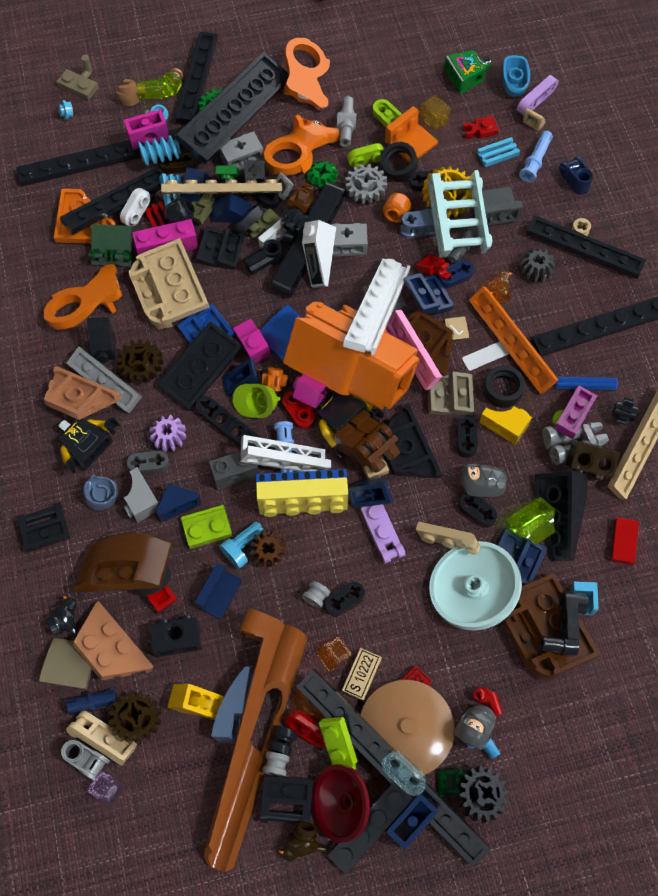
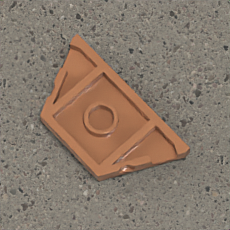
(77, 395)
(108, 647)

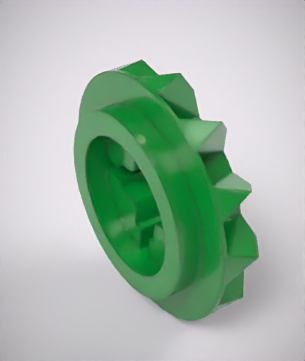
(330, 176)

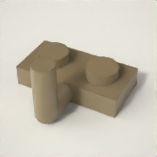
(79, 84)

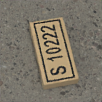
(361, 674)

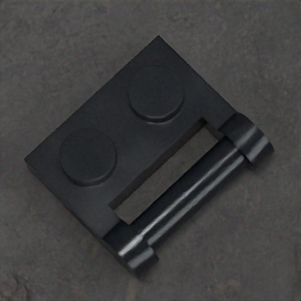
(44, 533)
(289, 792)

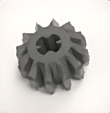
(537, 264)

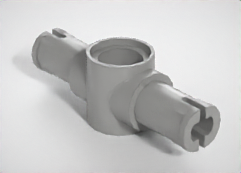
(346, 121)

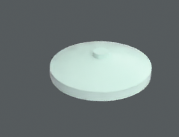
(476, 588)

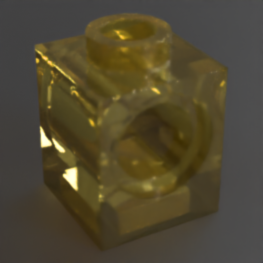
(435, 112)

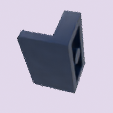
(218, 592)

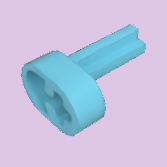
(233, 548)

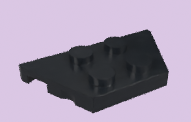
(415, 456)

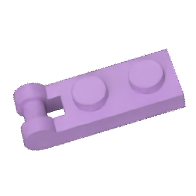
(382, 532)

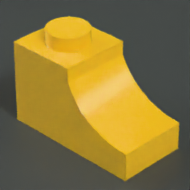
(507, 424)
(195, 701)

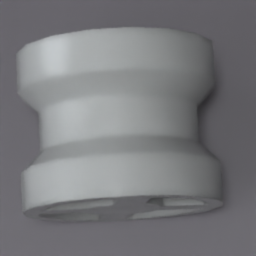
(316, 594)
(275, 764)

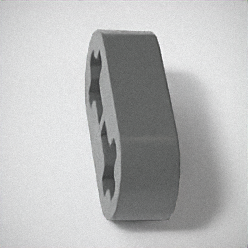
(148, 462)

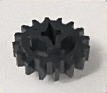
(482, 794)

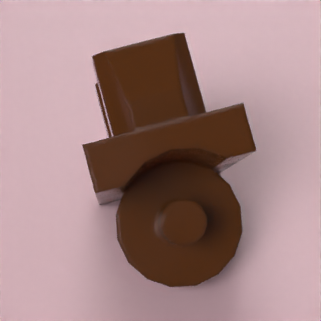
(301, 198)

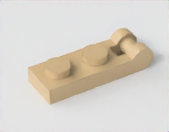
(448, 537)
(100, 737)

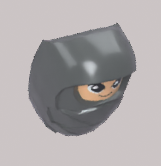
(483, 480)
(476, 726)

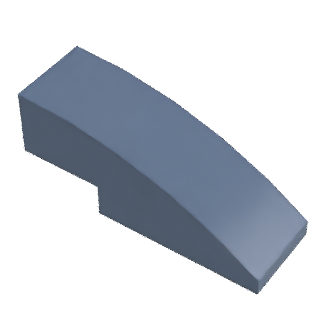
(232, 708)

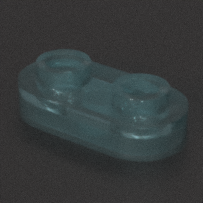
(403, 773)

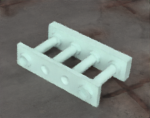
(443, 224)

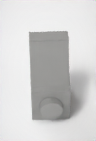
(140, 500)

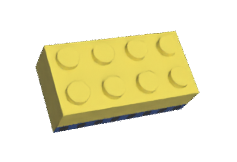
(302, 492)

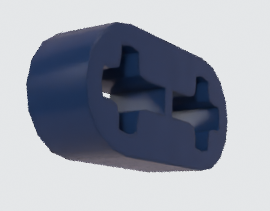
(457, 275)

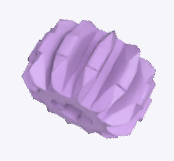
(171, 440)

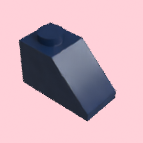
(412, 821)

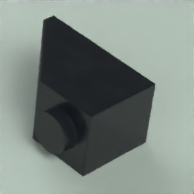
(101, 339)

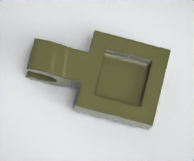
(203, 208)
(265, 222)

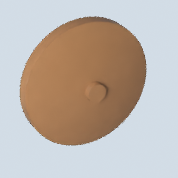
(412, 721)

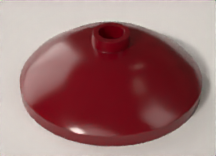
(340, 803)

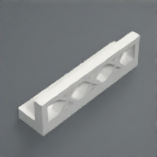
(282, 459)

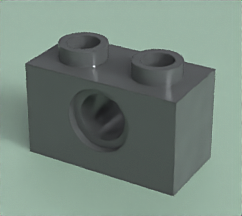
(230, 471)

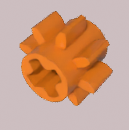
(274, 378)

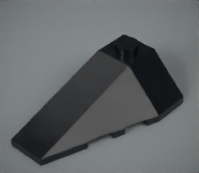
(568, 497)

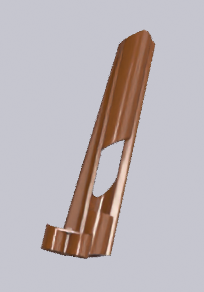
(275, 668)

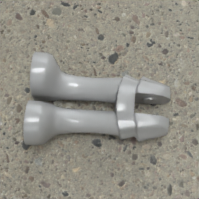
(559, 453)

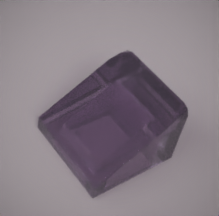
(105, 788)

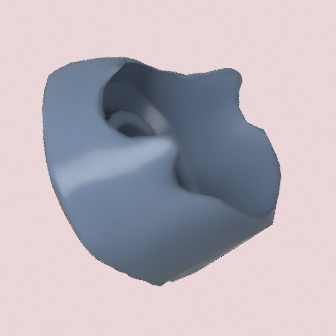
(100, 493)

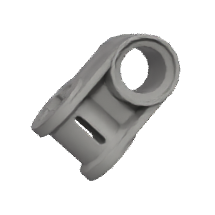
(88, 762)

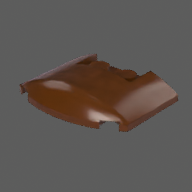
(123, 563)

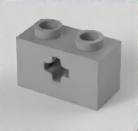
(242, 149)
(350, 239)

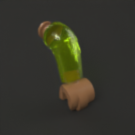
(153, 89)

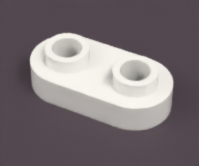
(135, 207)

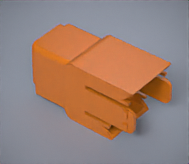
(319, 353)

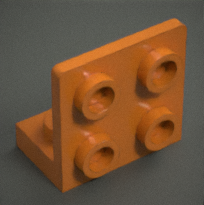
(408, 130)

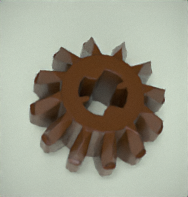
(268, 556)

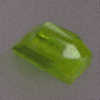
(533, 521)

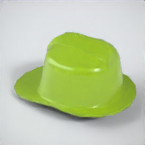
(255, 400)

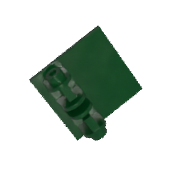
(111, 245)

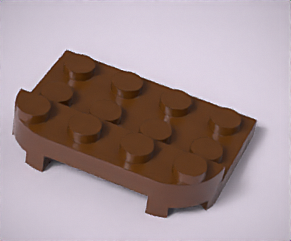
(537, 616)

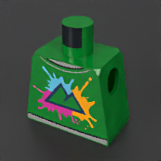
(466, 69)

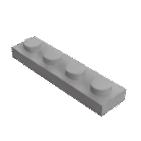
(95, 371)

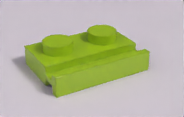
(206, 526)

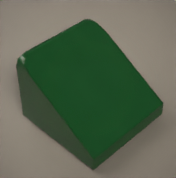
(447, 781)

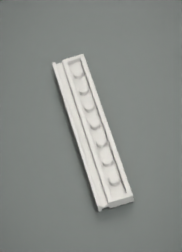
(376, 307)

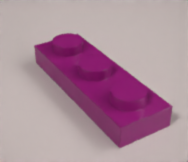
(575, 412)

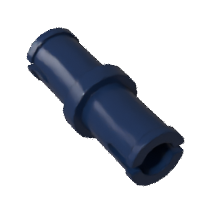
(91, 701)

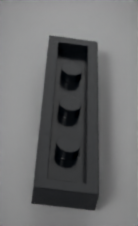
(381, 816)

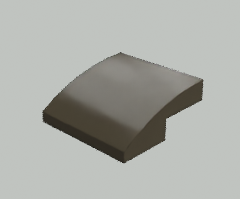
(452, 395)
(65, 666)

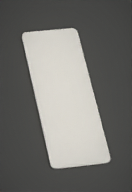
(485, 356)

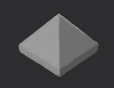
(286, 185)

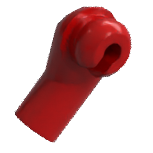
(488, 698)

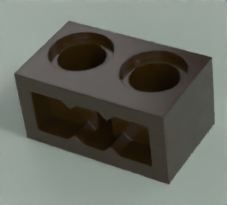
(593, 456)

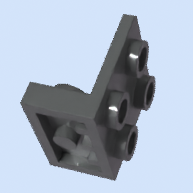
(501, 206)

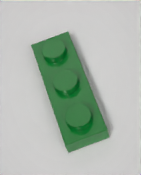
(228, 172)

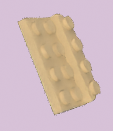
(167, 284)

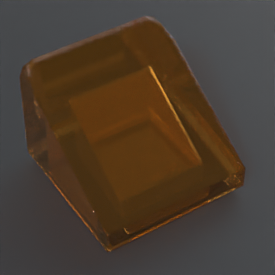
(334, 653)

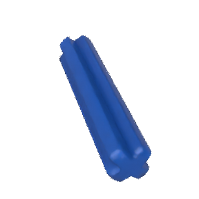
(588, 383)

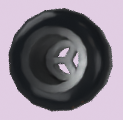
(179, 210)

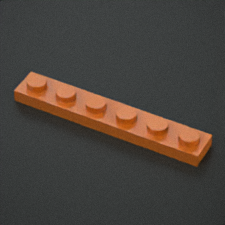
(513, 340)

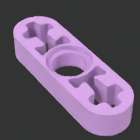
(538, 94)

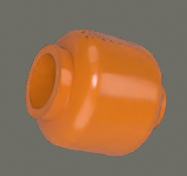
(396, 207)

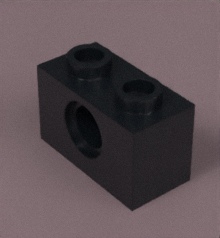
(188, 642)

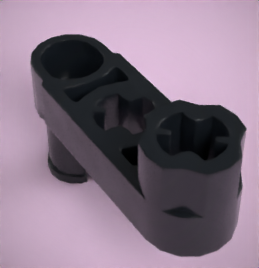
(569, 607)

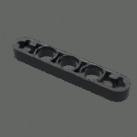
(227, 427)

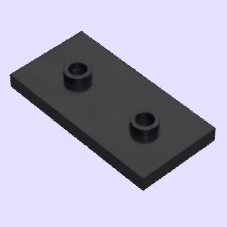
(200, 365)

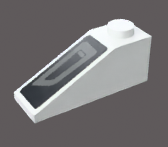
(318, 251)

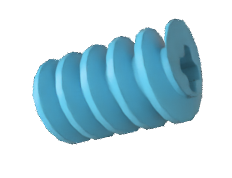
(159, 150)

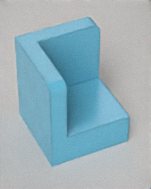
(591, 591)

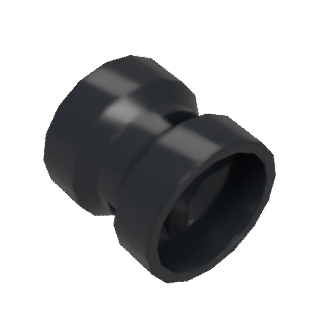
(283, 735)

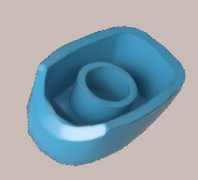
(515, 75)

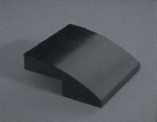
(220, 248)

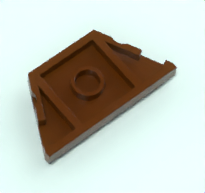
(435, 338)

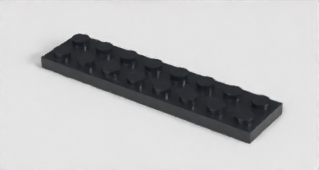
(233, 108)

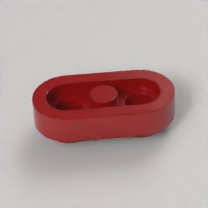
(296, 410)
(305, 727)

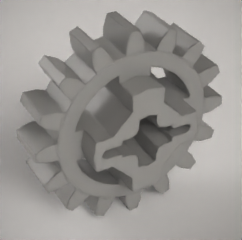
(366, 183)

